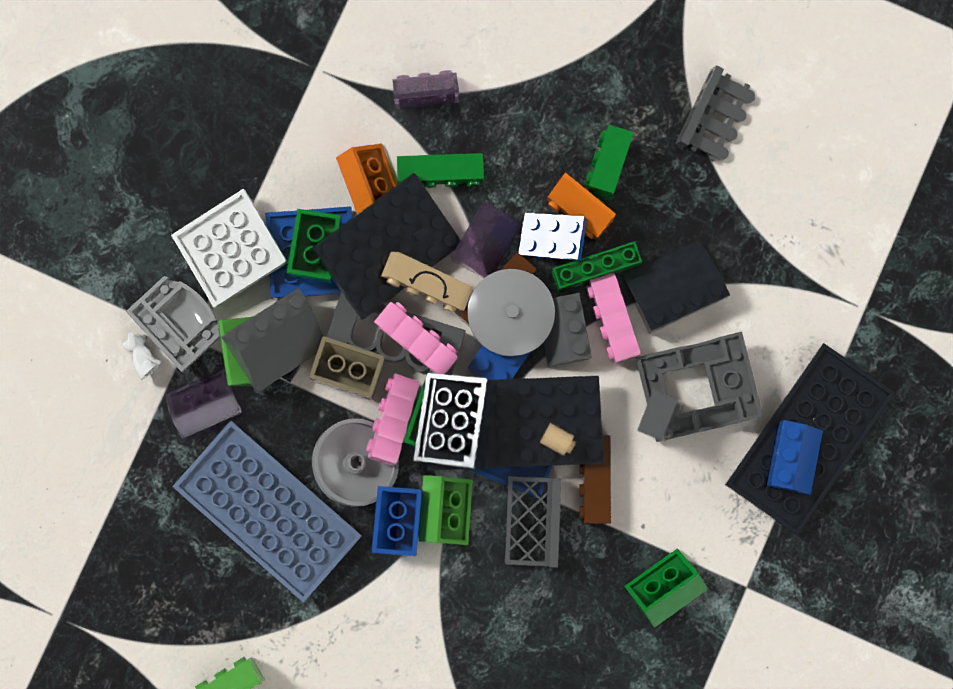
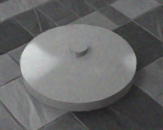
(511, 312)
(344, 467)

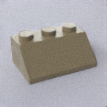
(347, 367)

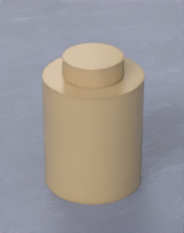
(558, 439)

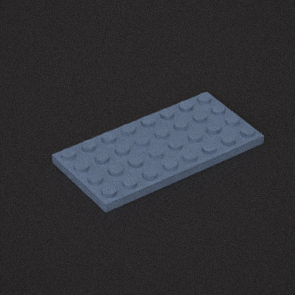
(267, 511)

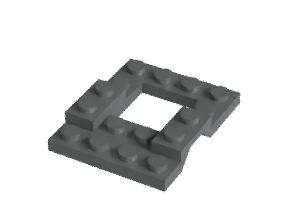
(728, 377)

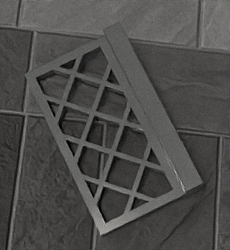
(552, 521)

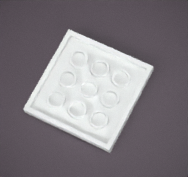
(229, 248)

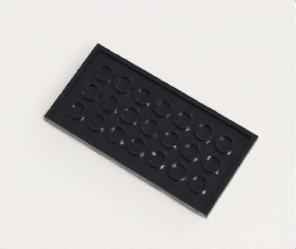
(826, 396)
(526, 410)

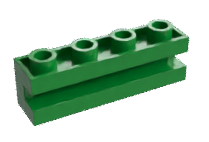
(443, 169)
(596, 265)

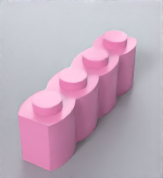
(614, 318)
(415, 339)
(393, 419)

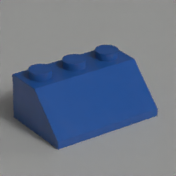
(795, 457)
(397, 521)

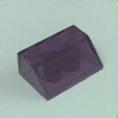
(426, 89)
(485, 240)
(203, 404)

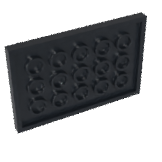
(398, 221)

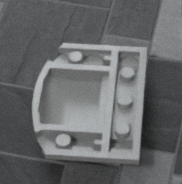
(176, 321)

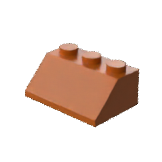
(366, 174)
(575, 200)

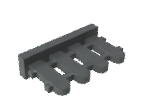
(707, 122)

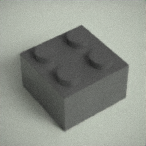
(660, 415)

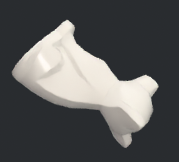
(142, 358)

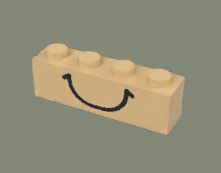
(426, 281)

